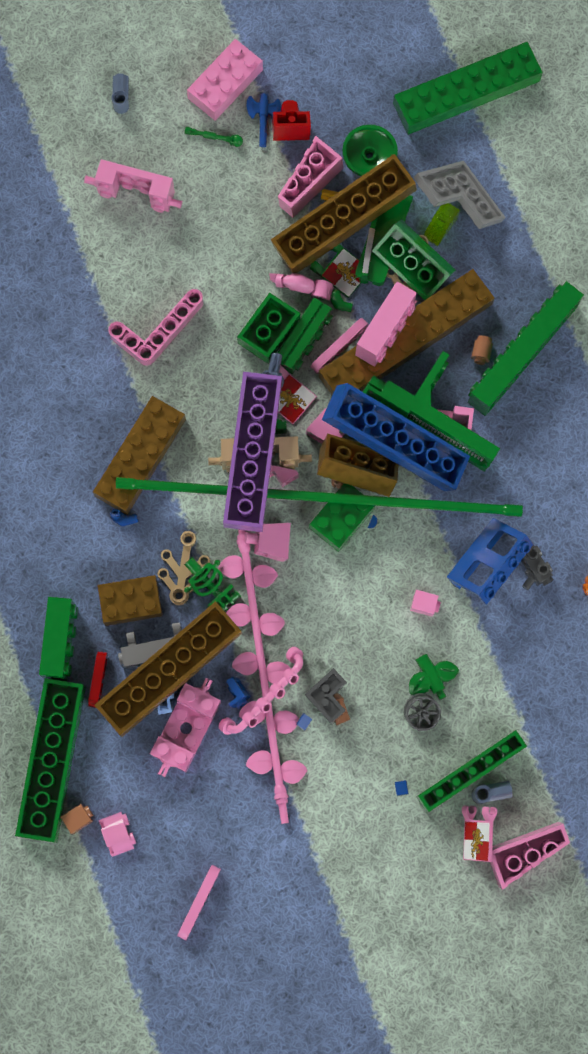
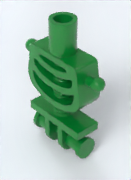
(197, 571)

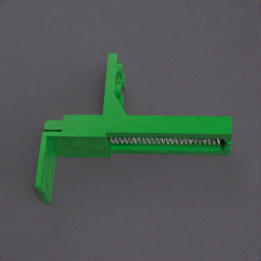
(419, 410)

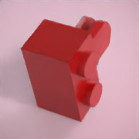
(291, 123)

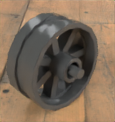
(422, 712)

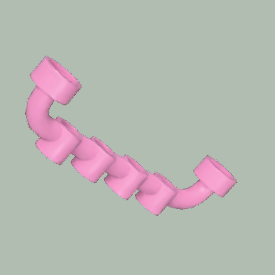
(263, 705)

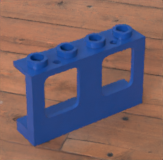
(481, 552)

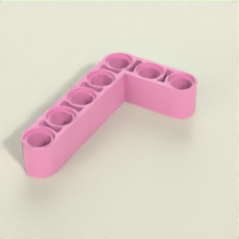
(160, 331)

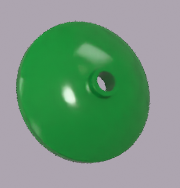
(364, 141)

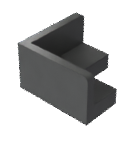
(322, 696)

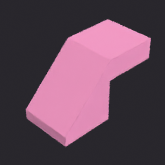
(284, 475)

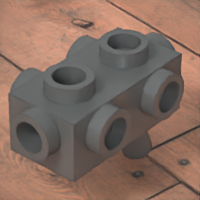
(537, 569)

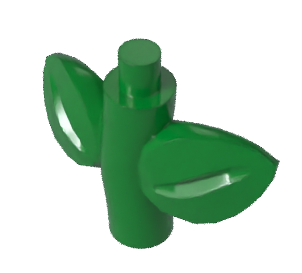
(432, 676)

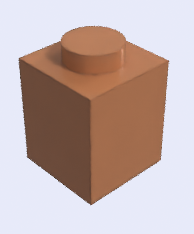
(77, 818)

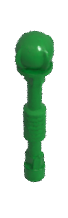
(236, 140)

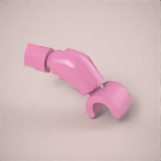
(303, 284)

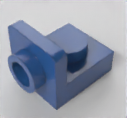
(239, 691)

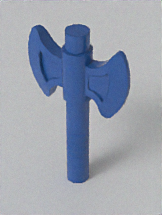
(264, 109)

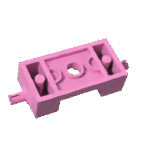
(112, 175)
(192, 707)

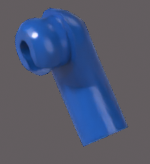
(122, 519)

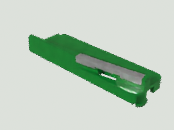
(372, 267)

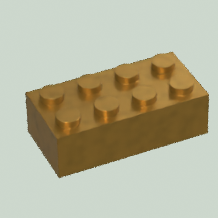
(356, 465)

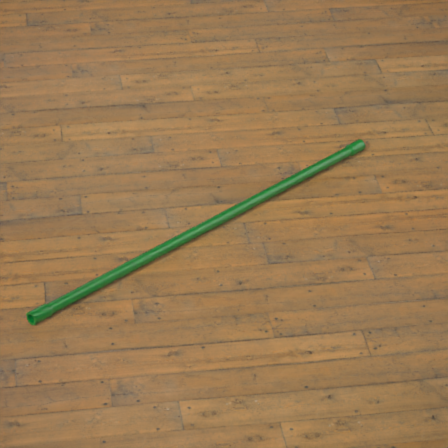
(506, 509)

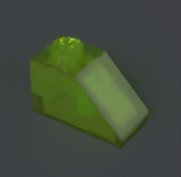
(441, 223)

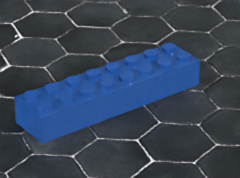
(395, 437)

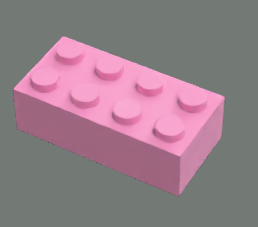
(225, 79)
(385, 324)

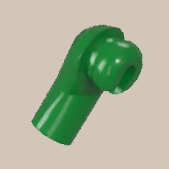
(338, 303)

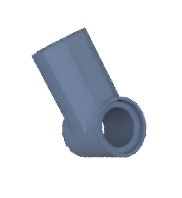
(120, 93)
(493, 792)

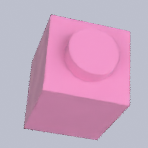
(425, 603)

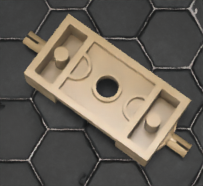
(285, 446)

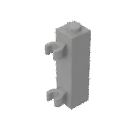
(136, 654)

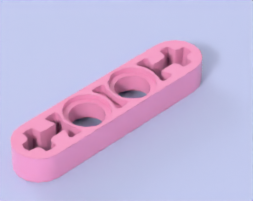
(339, 345)
(199, 902)

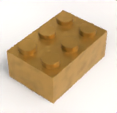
(129, 600)

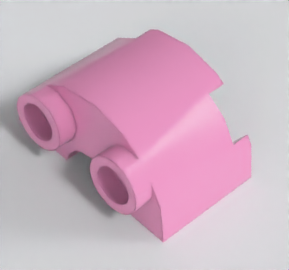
(116, 834)

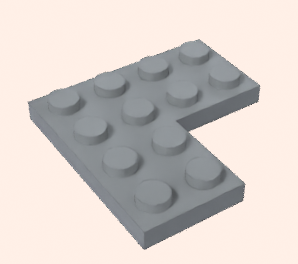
(459, 183)

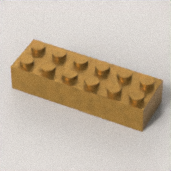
(140, 453)

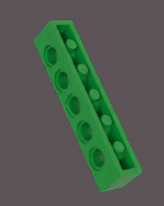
(471, 771)

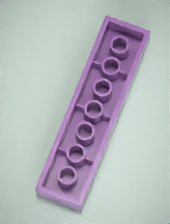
(252, 452)

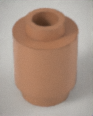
(482, 350)

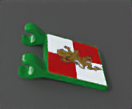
(340, 271)

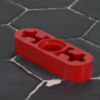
(98, 675)

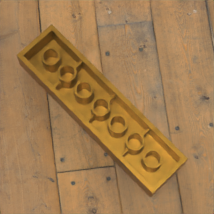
(344, 214)
(168, 669)

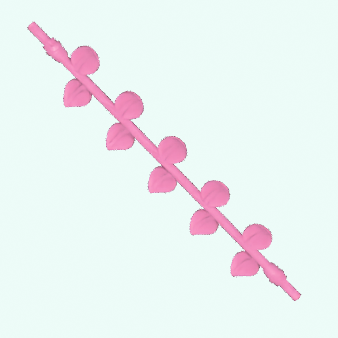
(248, 663)

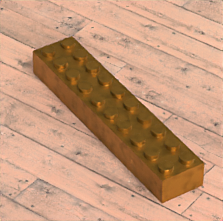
(426, 326)

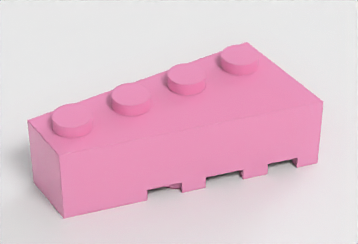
(310, 177)
(526, 852)

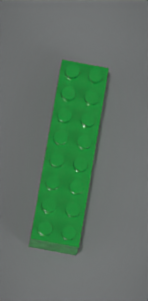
(467, 88)
(525, 347)
(50, 760)

